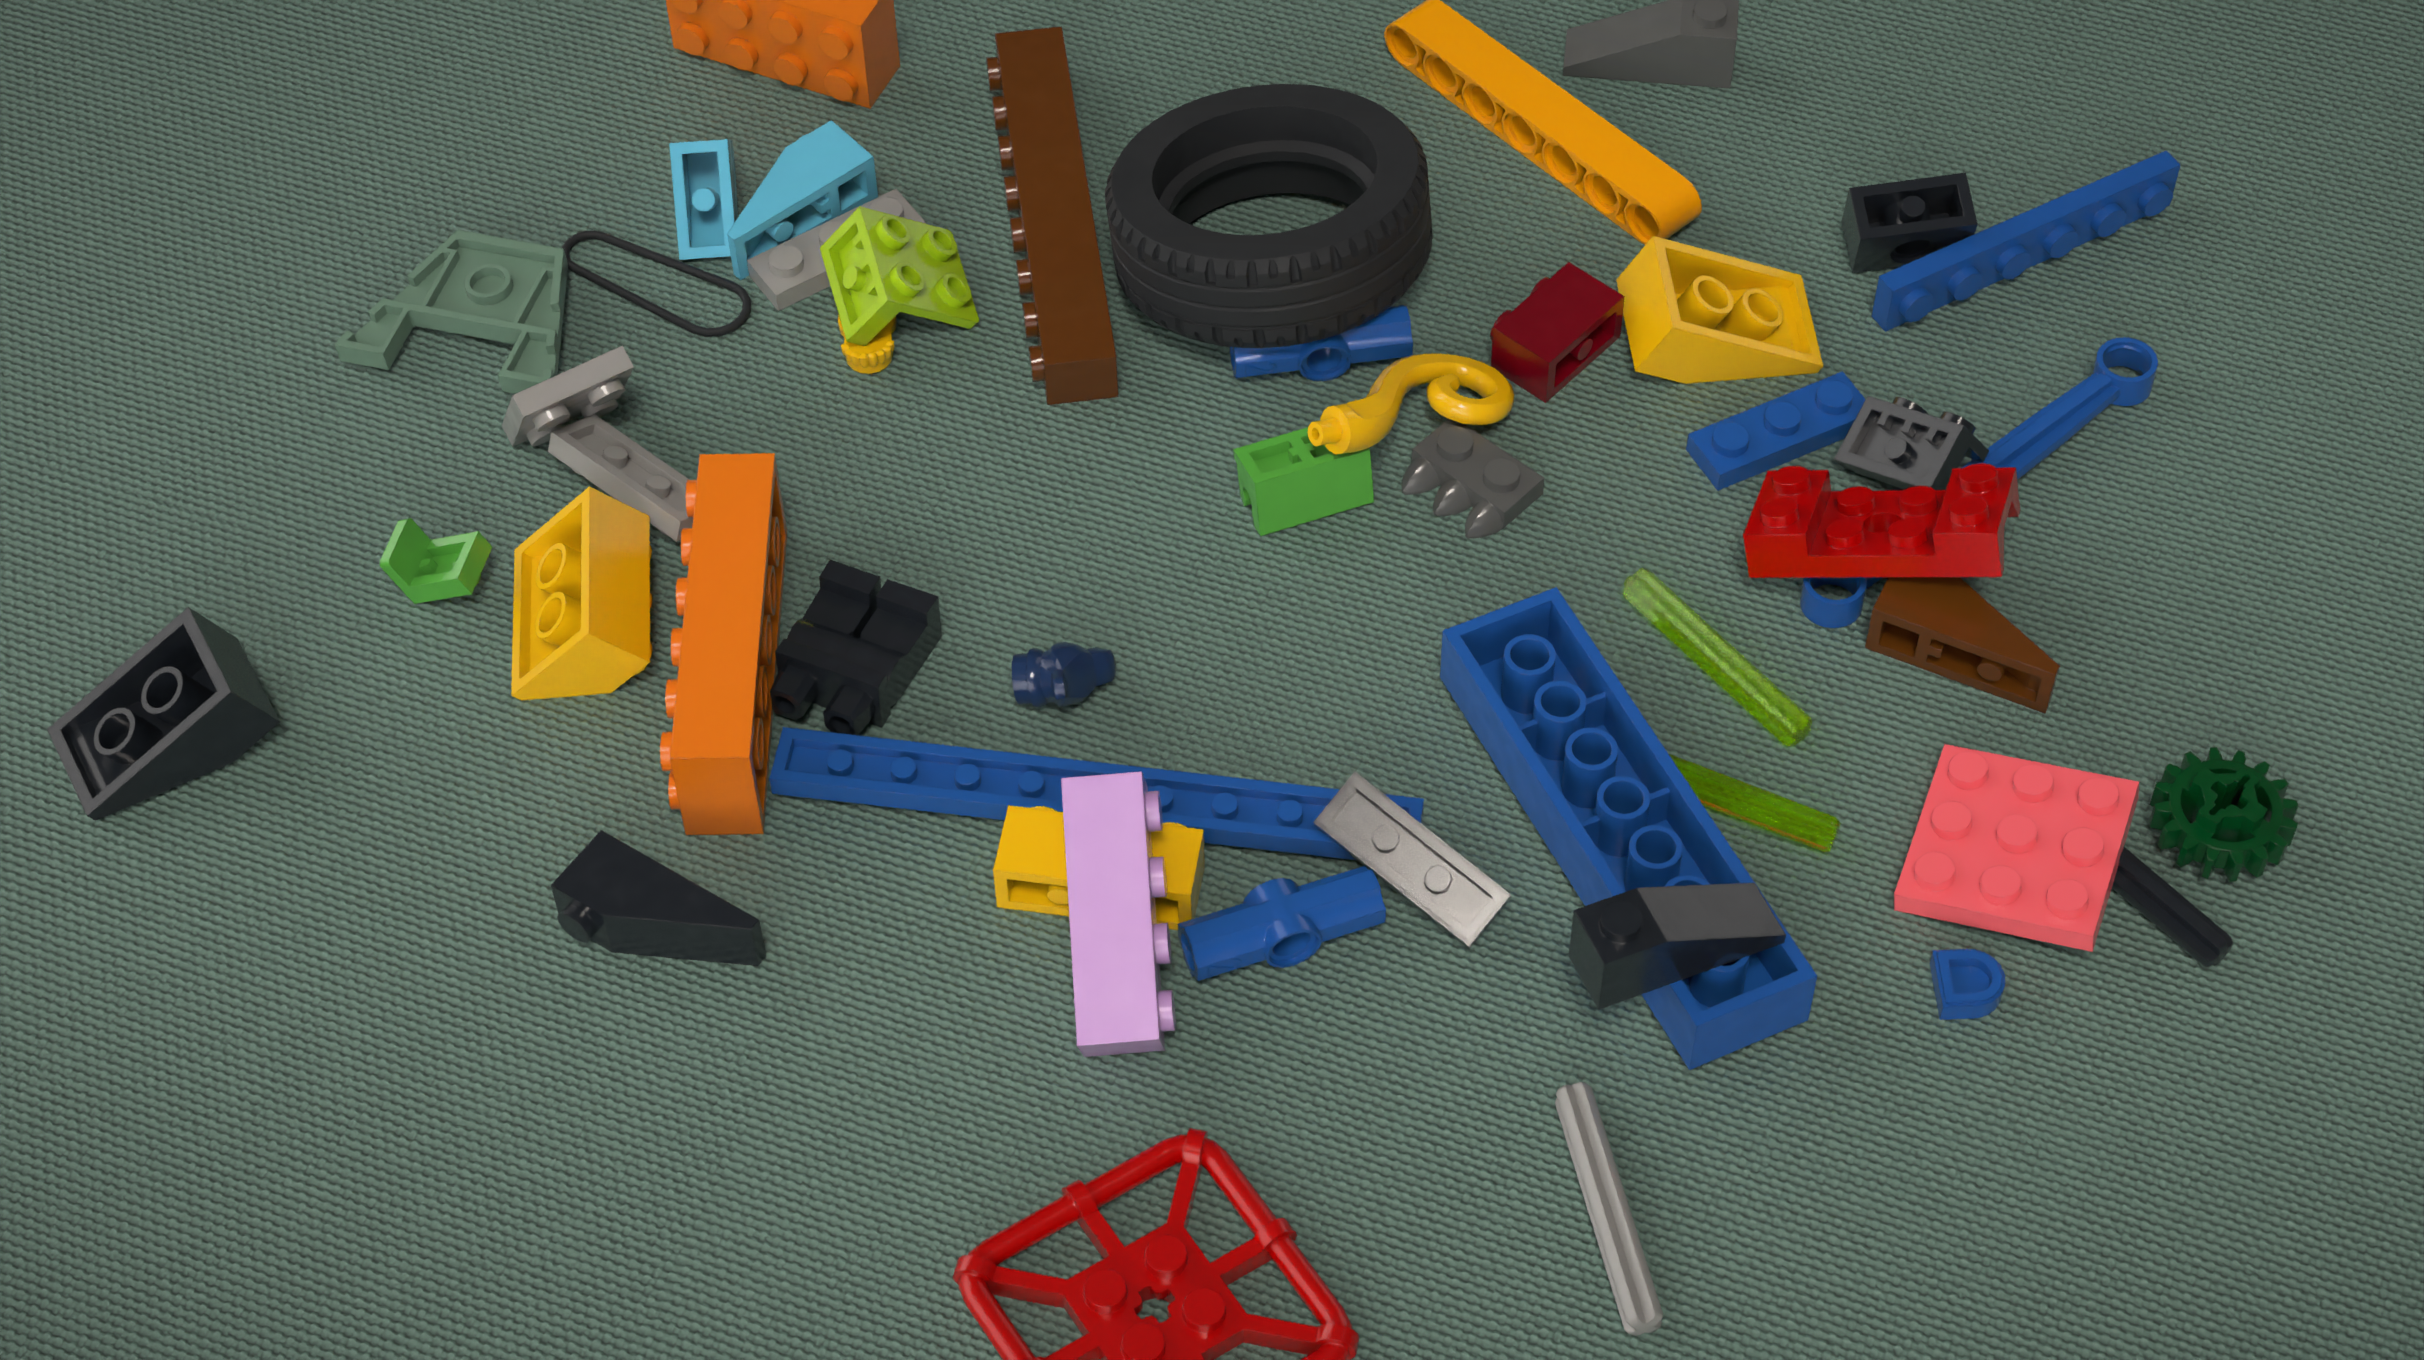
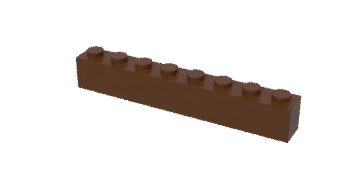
(1054, 218)

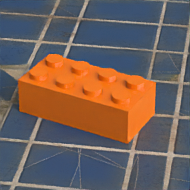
(813, 44)

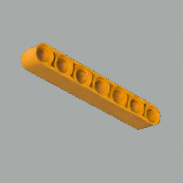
(1543, 122)

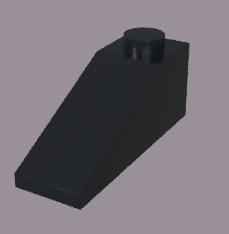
(650, 910)
(1666, 936)

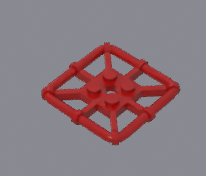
(1160, 1265)

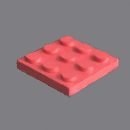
(2017, 847)

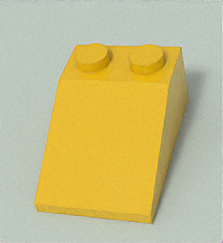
(1714, 316)

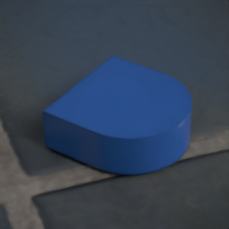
(1966, 983)

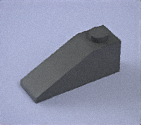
(1658, 44)

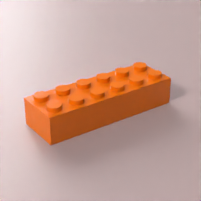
(726, 645)

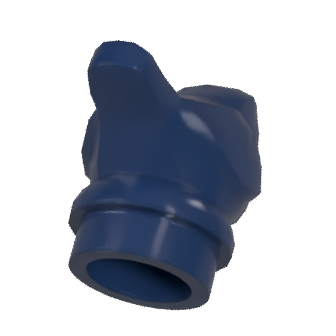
(1060, 674)

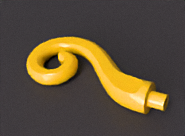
(1368, 420)

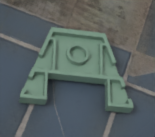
(476, 290)

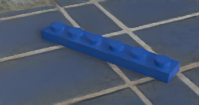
(2025, 241)

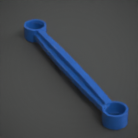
(2021, 449)

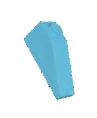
(806, 187)

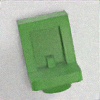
(434, 567)

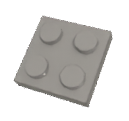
(576, 392)

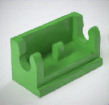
(1300, 482)

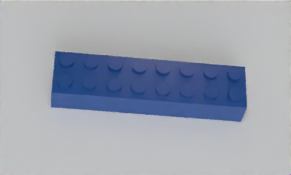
(1613, 806)

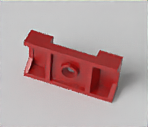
(1858, 532)

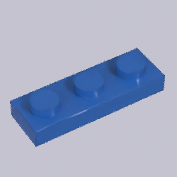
(1776, 431)

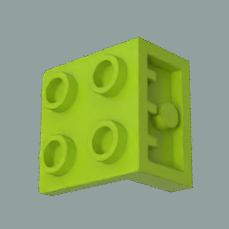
(894, 266)

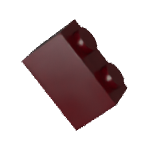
(1556, 331)

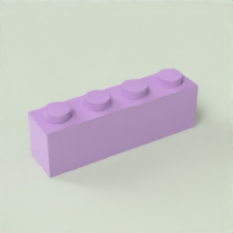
(1114, 914)

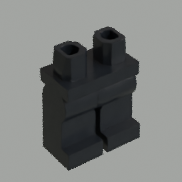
(855, 649)

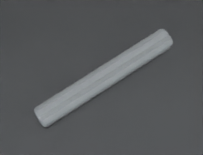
(1608, 1209)

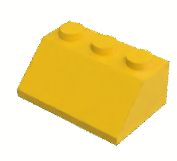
(582, 601)

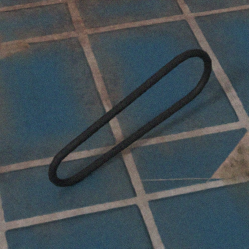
(707, 332)

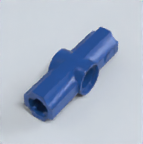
(1326, 359)
(1281, 923)

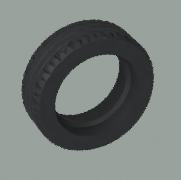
(1277, 284)

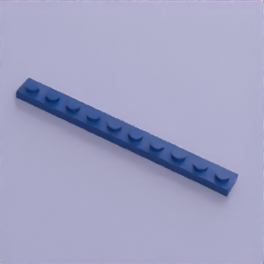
(987, 781)

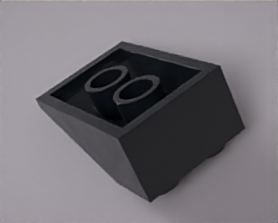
(163, 717)

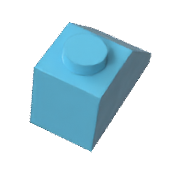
(704, 197)

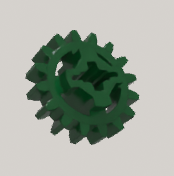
(2228, 814)

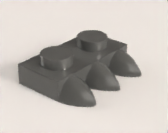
(1471, 475)

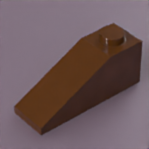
(1960, 636)

